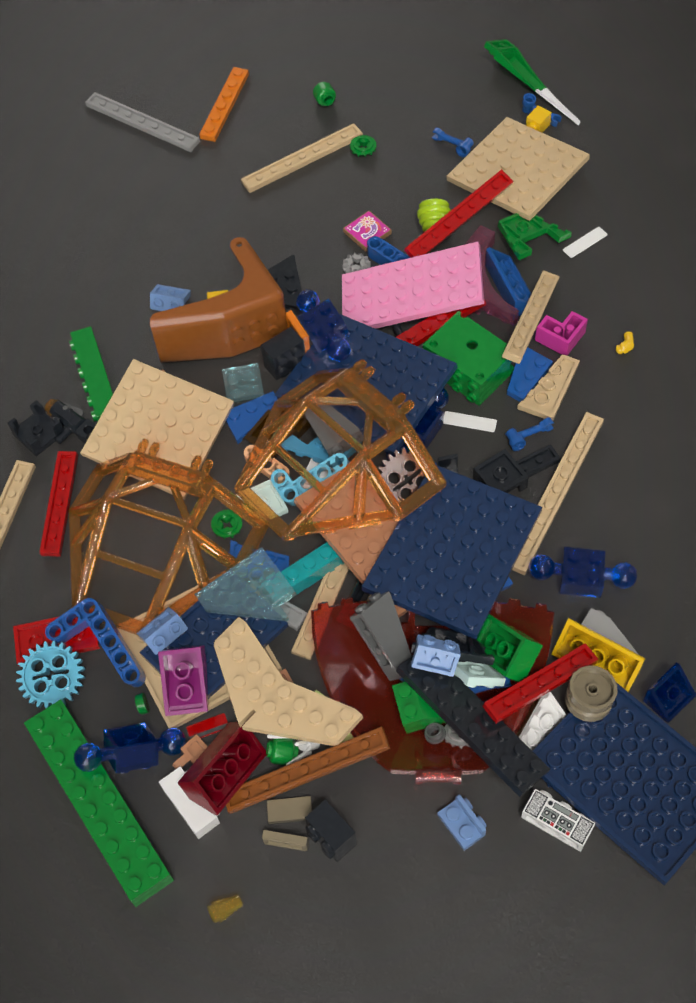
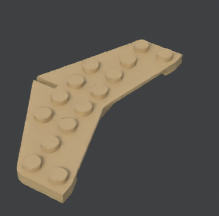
(273, 703)

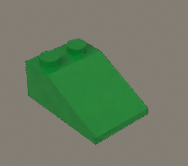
(511, 648)
(413, 709)

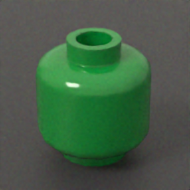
(324, 94)
(281, 750)

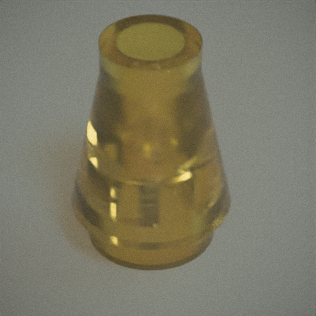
(223, 908)

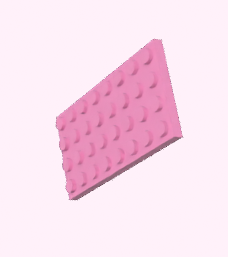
(414, 287)

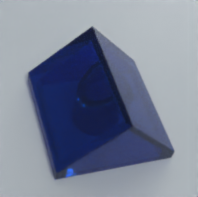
(670, 693)

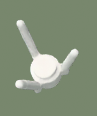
(305, 746)

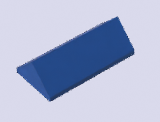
(507, 279)

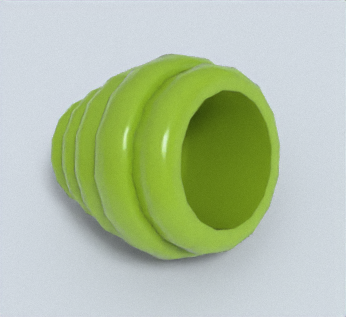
(431, 211)

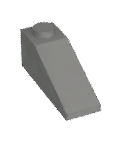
(603, 625)

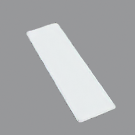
(585, 242)
(470, 421)

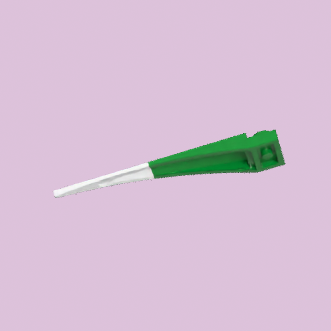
(512, 59)

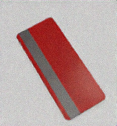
(208, 726)

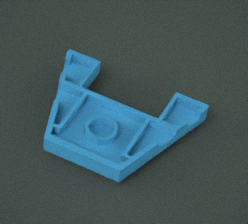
(313, 450)

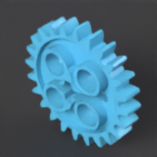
(48, 656)

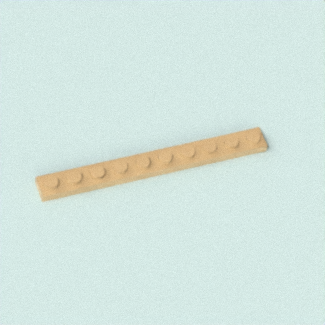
(559, 487)

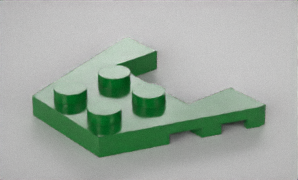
(519, 230)

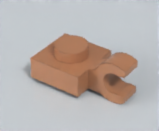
(191, 752)

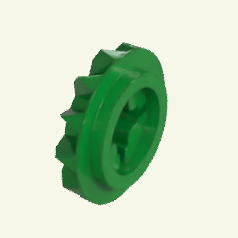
(363, 140)
(226, 516)

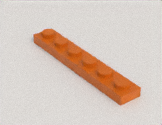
(224, 104)

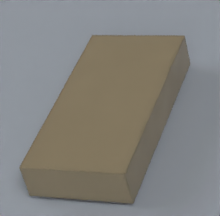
(288, 809)
(285, 840)

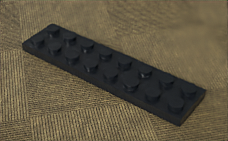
(466, 716)

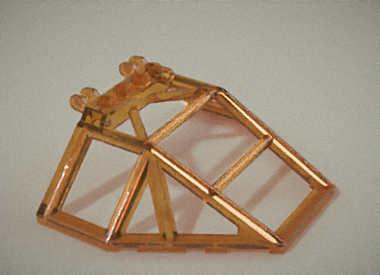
(377, 408)
(178, 478)

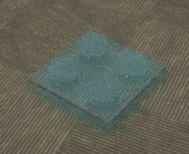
(243, 382)

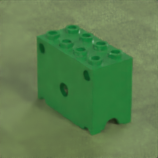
(476, 355)

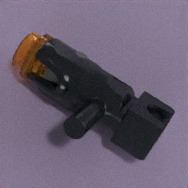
(71, 419)

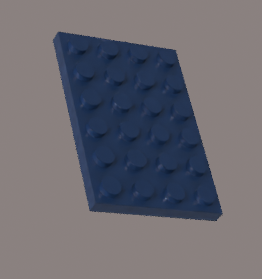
(205, 629)

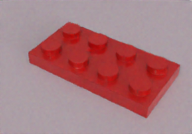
(33, 633)

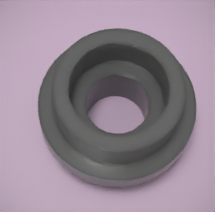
(433, 729)

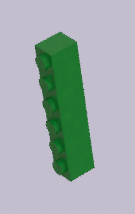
(91, 370)

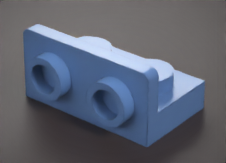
(168, 297)
(162, 630)
(436, 655)
(462, 822)

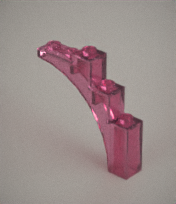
(494, 303)

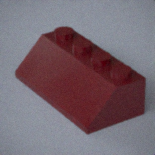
(222, 768)

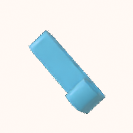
(297, 485)

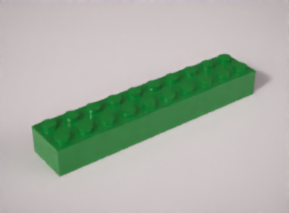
(99, 806)

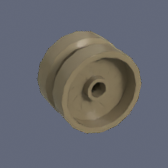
(591, 693)

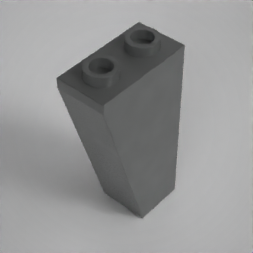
(329, 438)
(382, 632)

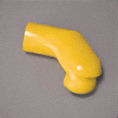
(627, 345)

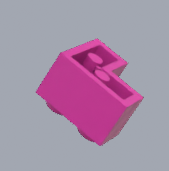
(561, 336)

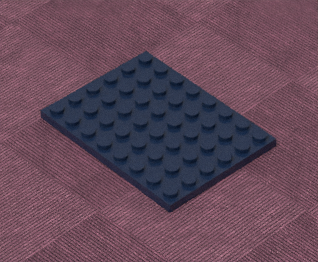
(397, 369)
(454, 553)
(630, 780)

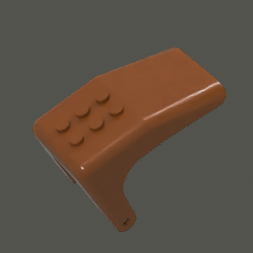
(225, 322)

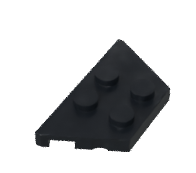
(287, 277)
(470, 648)

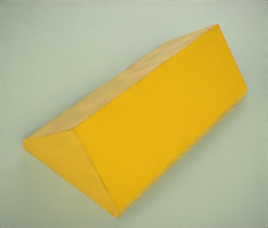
(616, 659)

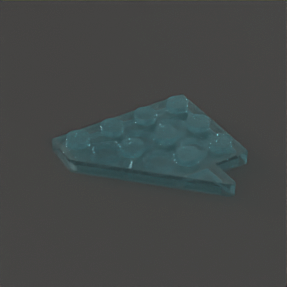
(249, 590)

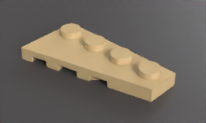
(551, 389)

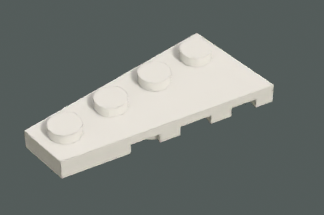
(542, 721)

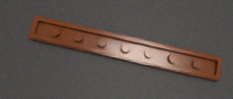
(309, 769)

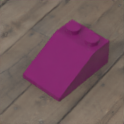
(184, 680)

